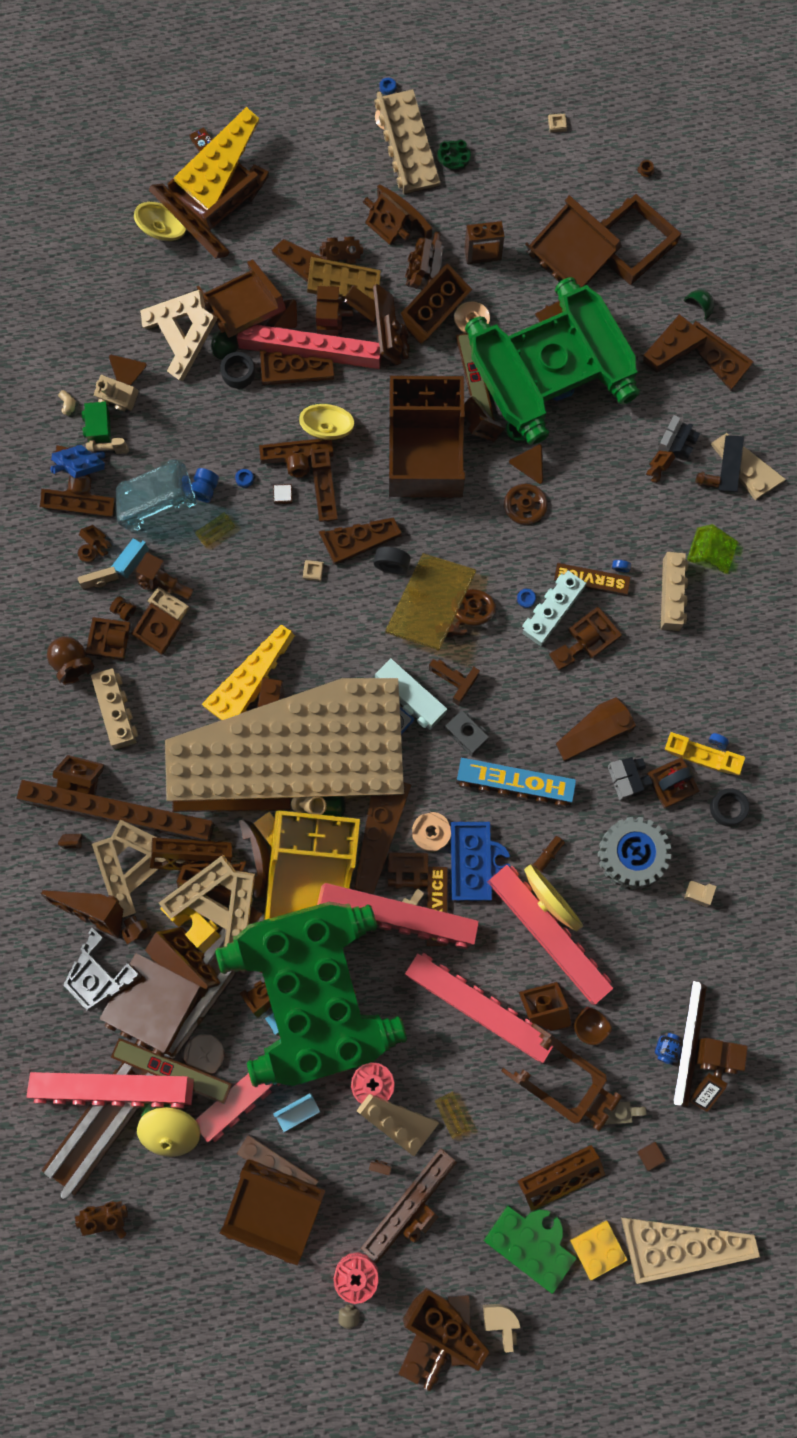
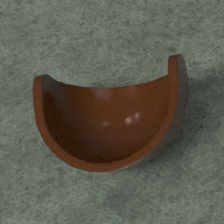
(592, 1026)

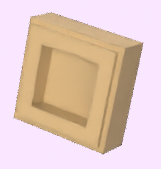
(557, 122)
(313, 570)

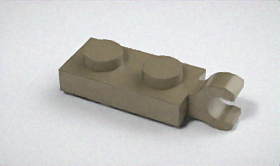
(622, 1113)

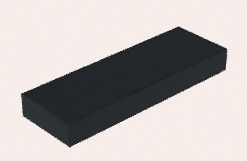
(731, 463)

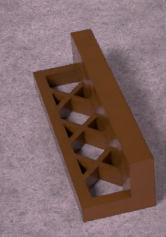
(188, 850)
(560, 1174)

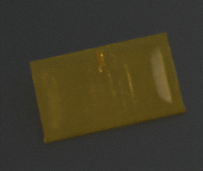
(430, 601)

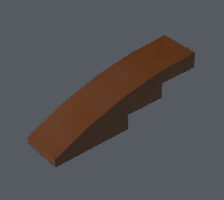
(415, 219)

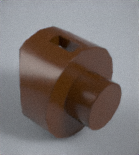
(134, 930)

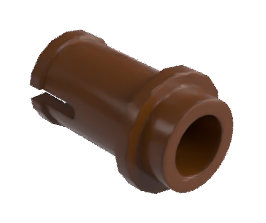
(708, 480)

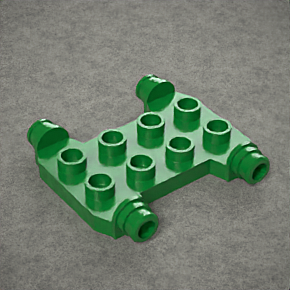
(553, 358)
(311, 993)

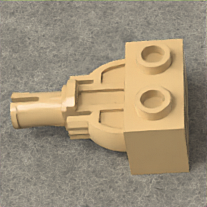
(116, 393)

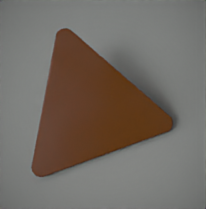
(126, 369)
(530, 463)

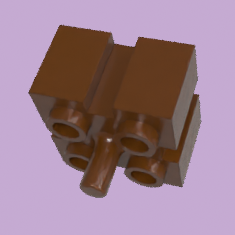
(330, 311)
(721, 1056)

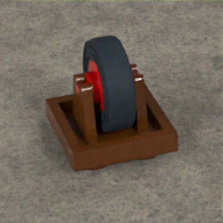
(673, 782)

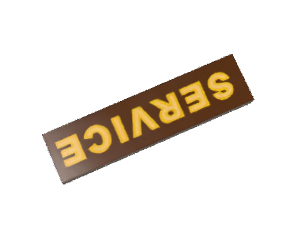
(597, 579)
(437, 895)

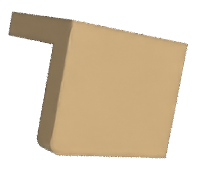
(700, 893)

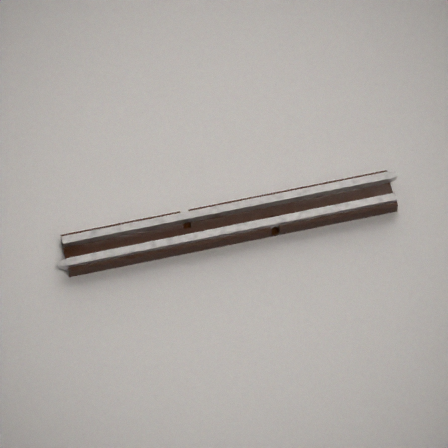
(102, 1125)

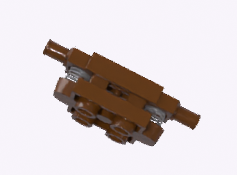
(424, 262)

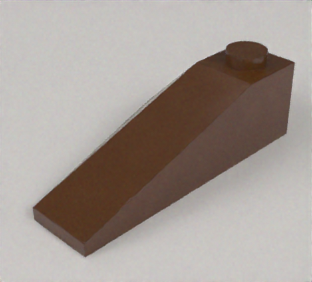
(600, 726)
(98, 909)
(178, 954)
(440, 1324)

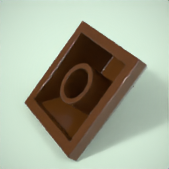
(546, 1006)

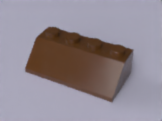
(434, 303)

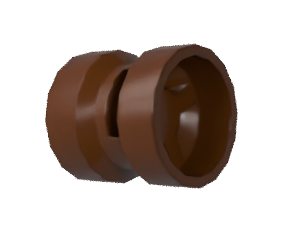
(121, 607)

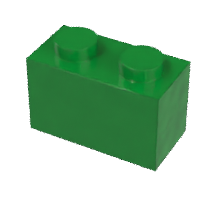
(97, 422)

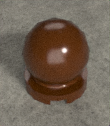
(68, 658)

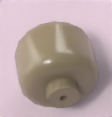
(349, 1317)

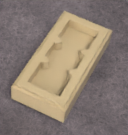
(98, 578)
(169, 603)

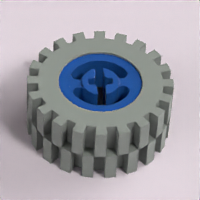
(621, 868)

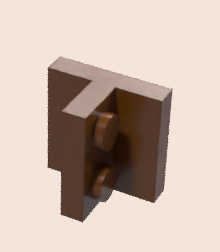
(78, 774)

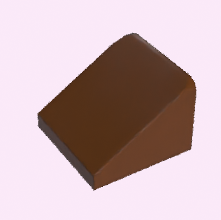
(70, 841)

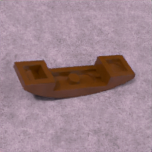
(323, 485)
(261, 857)

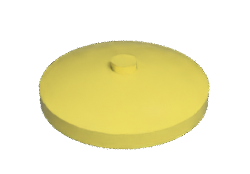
(551, 899)

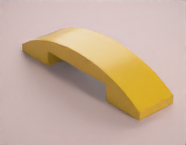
(703, 755)

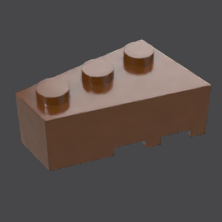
(674, 343)
(219, 892)

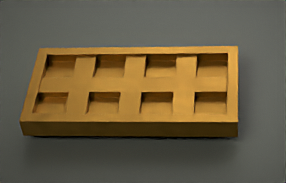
(341, 275)

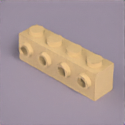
(673, 591)
(113, 708)

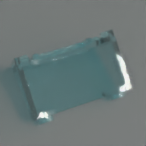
(152, 493)

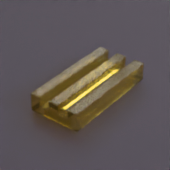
(220, 534)
(459, 1131)

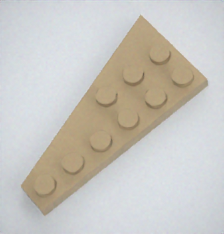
(671, 1249)

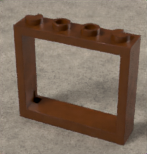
(672, 234)

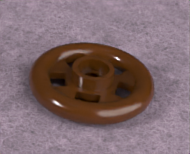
(518, 516)
(474, 607)

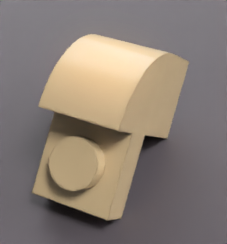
(502, 1318)

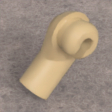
(69, 403)

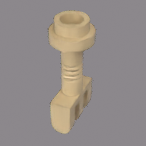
(117, 444)

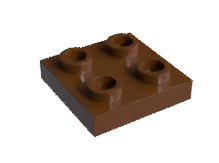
(595, 632)
(108, 638)

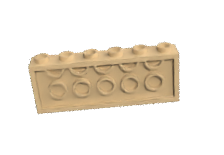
(407, 141)

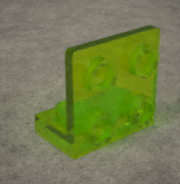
(713, 547)

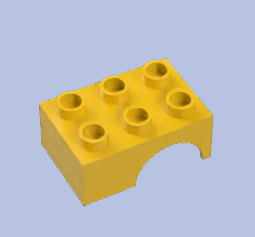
(305, 856)

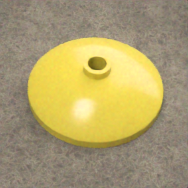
(158, 222)
(326, 421)
(168, 1132)

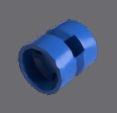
(204, 484)

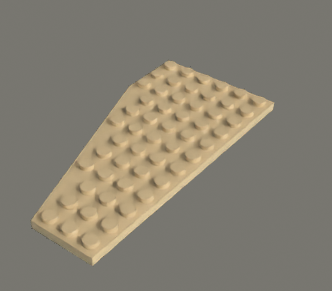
(306, 745)

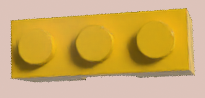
(202, 933)

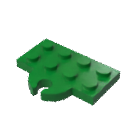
(532, 1246)

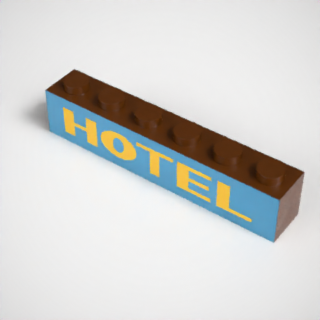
(516, 782)

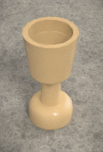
(311, 805)

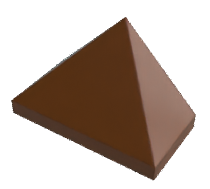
(287, 318)

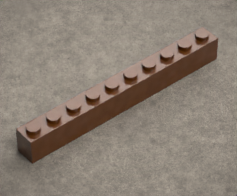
(114, 810)

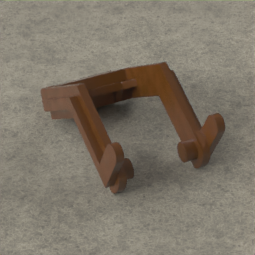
(594, 1100)

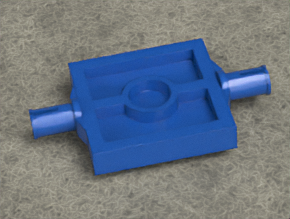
(77, 461)

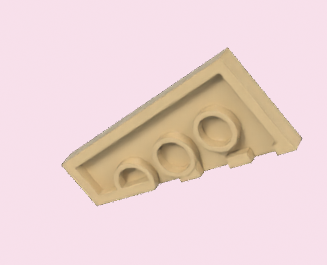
(754, 473)
(400, 1124)

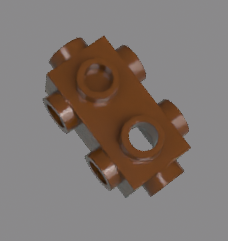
(338, 250)
(103, 1218)

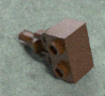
(151, 574)

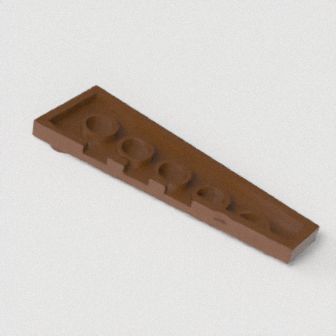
(379, 832)

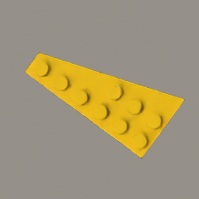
(214, 165)
(245, 682)

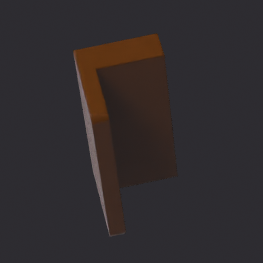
(361, 303)

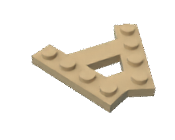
(184, 347)
(107, 857)
(193, 895)

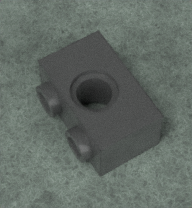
(472, 743)

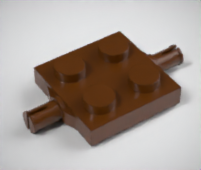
(386, 218)

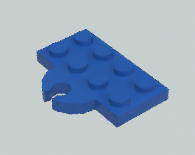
(473, 861)

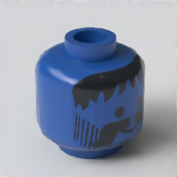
(669, 1049)

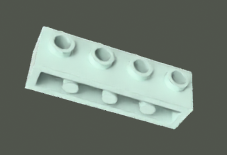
(554, 607)
(413, 696)

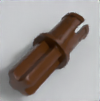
(549, 853)

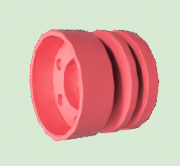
(379, 1074)
(356, 1264)

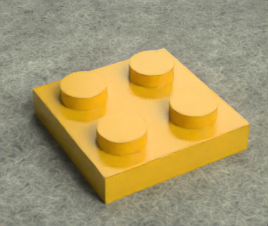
(598, 1250)

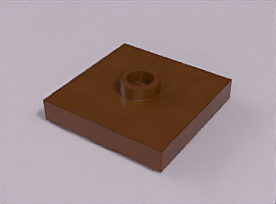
(157, 628)

